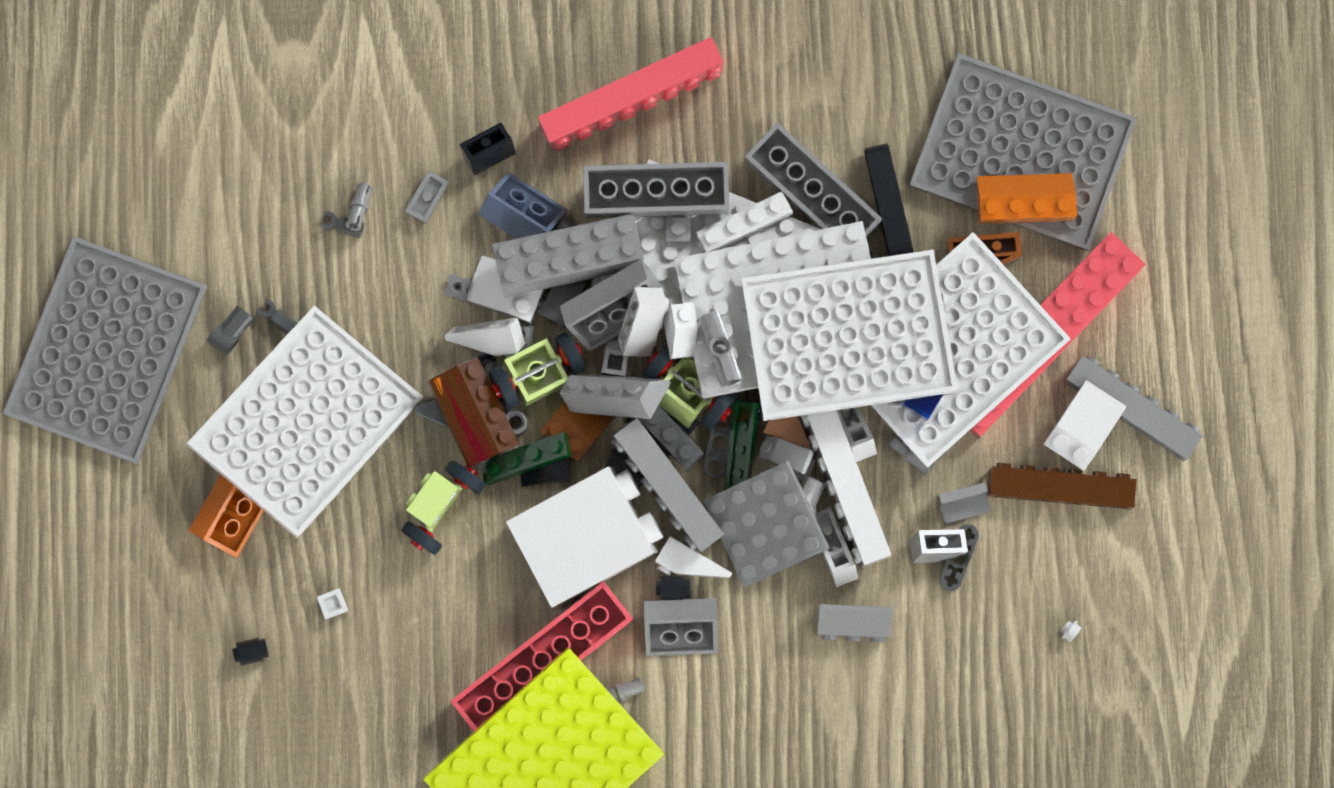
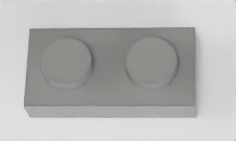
(427, 197)

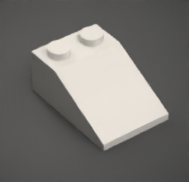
(487, 293)
(1085, 425)

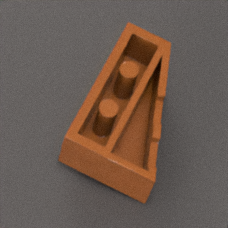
(1004, 245)

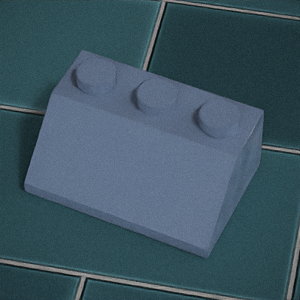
(521, 208)

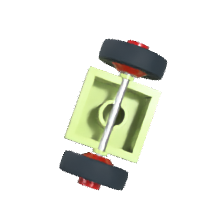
(536, 371)
(684, 394)
(434, 501)

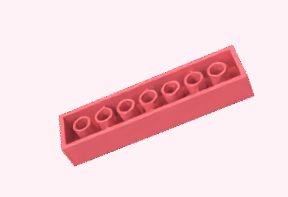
(631, 94)
(580, 628)

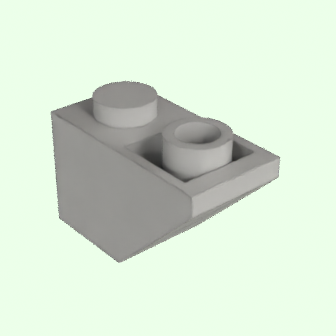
(614, 362)

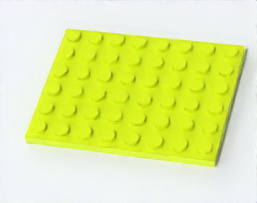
(552, 735)

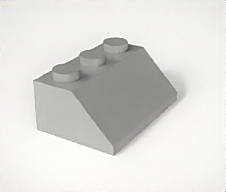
(854, 622)
(681, 627)

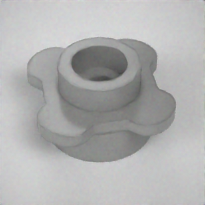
(461, 292)

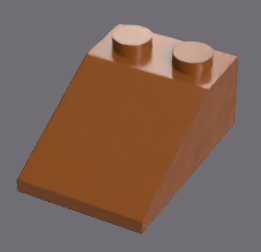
(581, 428)

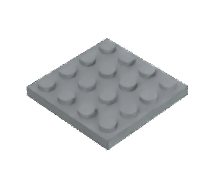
(766, 524)

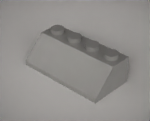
(600, 311)
(613, 395)

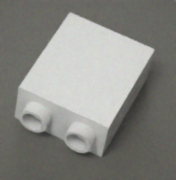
(585, 535)

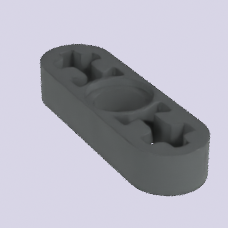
(959, 577)

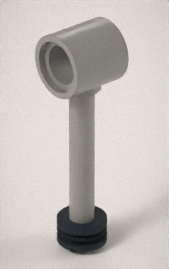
(487, 362)

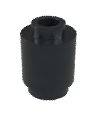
(673, 588)
(250, 651)

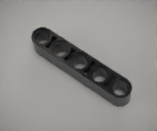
(888, 200)

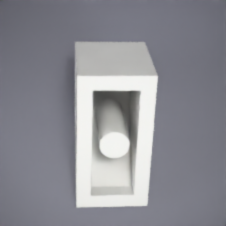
(681, 330)

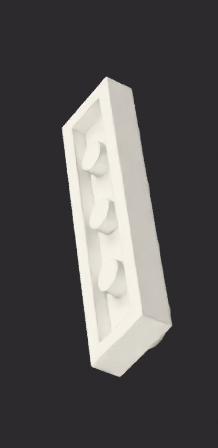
(744, 223)

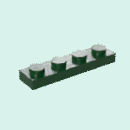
(741, 443)
(526, 458)

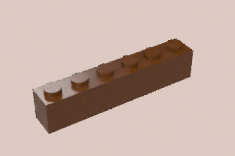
(1062, 487)

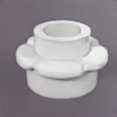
(1070, 630)

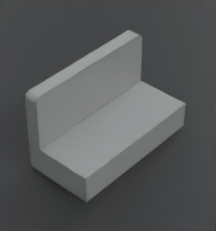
(964, 503)

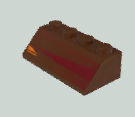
(473, 412)

